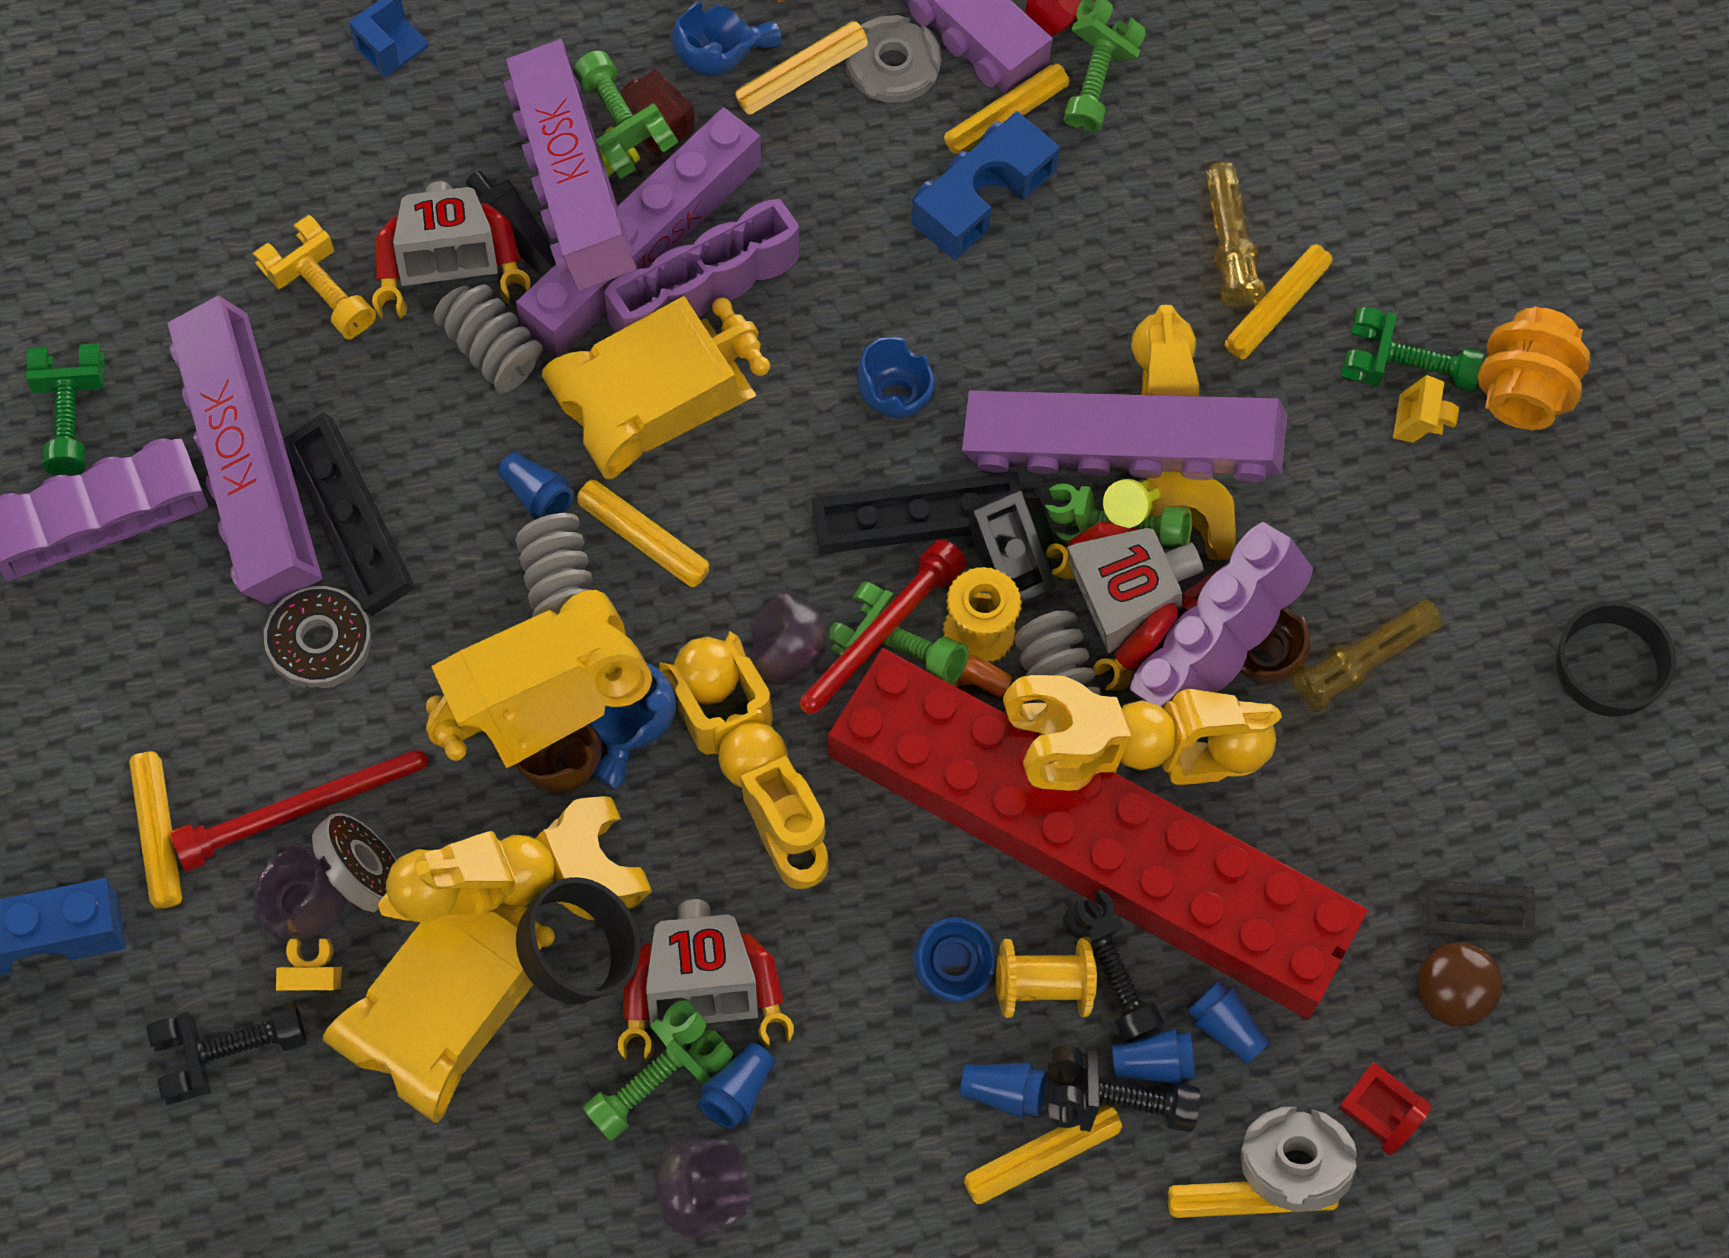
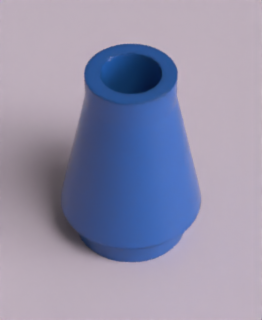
(535, 486)
(1227, 1020)
(1156, 1058)
(1007, 1087)
(735, 1088)

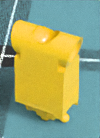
(655, 380)
(537, 680)
(438, 1005)

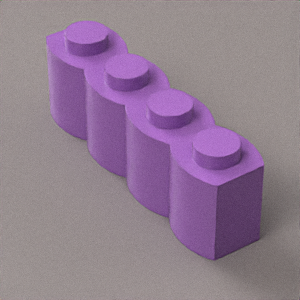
(718, 265)
(97, 507)
(1230, 618)

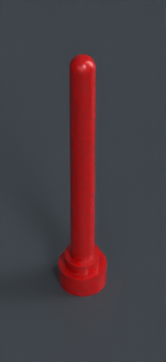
(937, 568)
(197, 844)

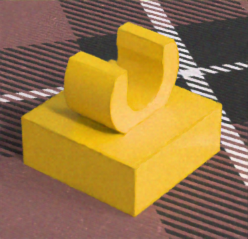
(1423, 411)
(308, 974)

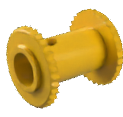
(983, 619)
(1046, 978)

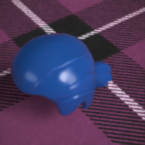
(718, 39)
(633, 727)

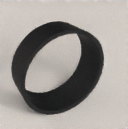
(1639, 622)
(611, 916)

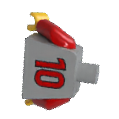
(442, 239)
(1127, 589)
(708, 965)

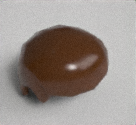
(1288, 643)
(580, 759)
(1459, 984)

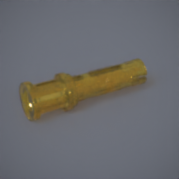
(1236, 253)
(1345, 662)

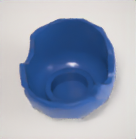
(891, 363)
(953, 944)

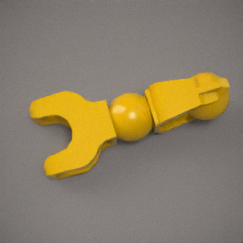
(1165, 351)
(1095, 734)
(750, 752)
(482, 872)

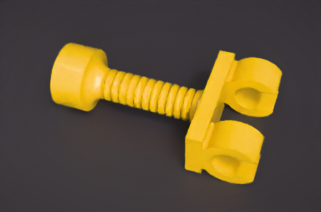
(305, 262)

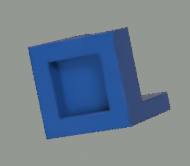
(386, 36)

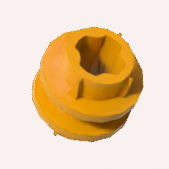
(1534, 368)

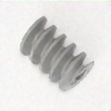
(488, 336)
(553, 561)
(1048, 649)

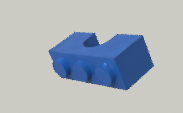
(1008, 156)
(63, 920)

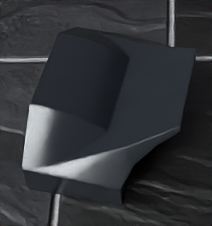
(1014, 539)

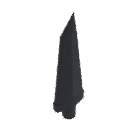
(530, 239)

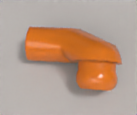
(984, 676)

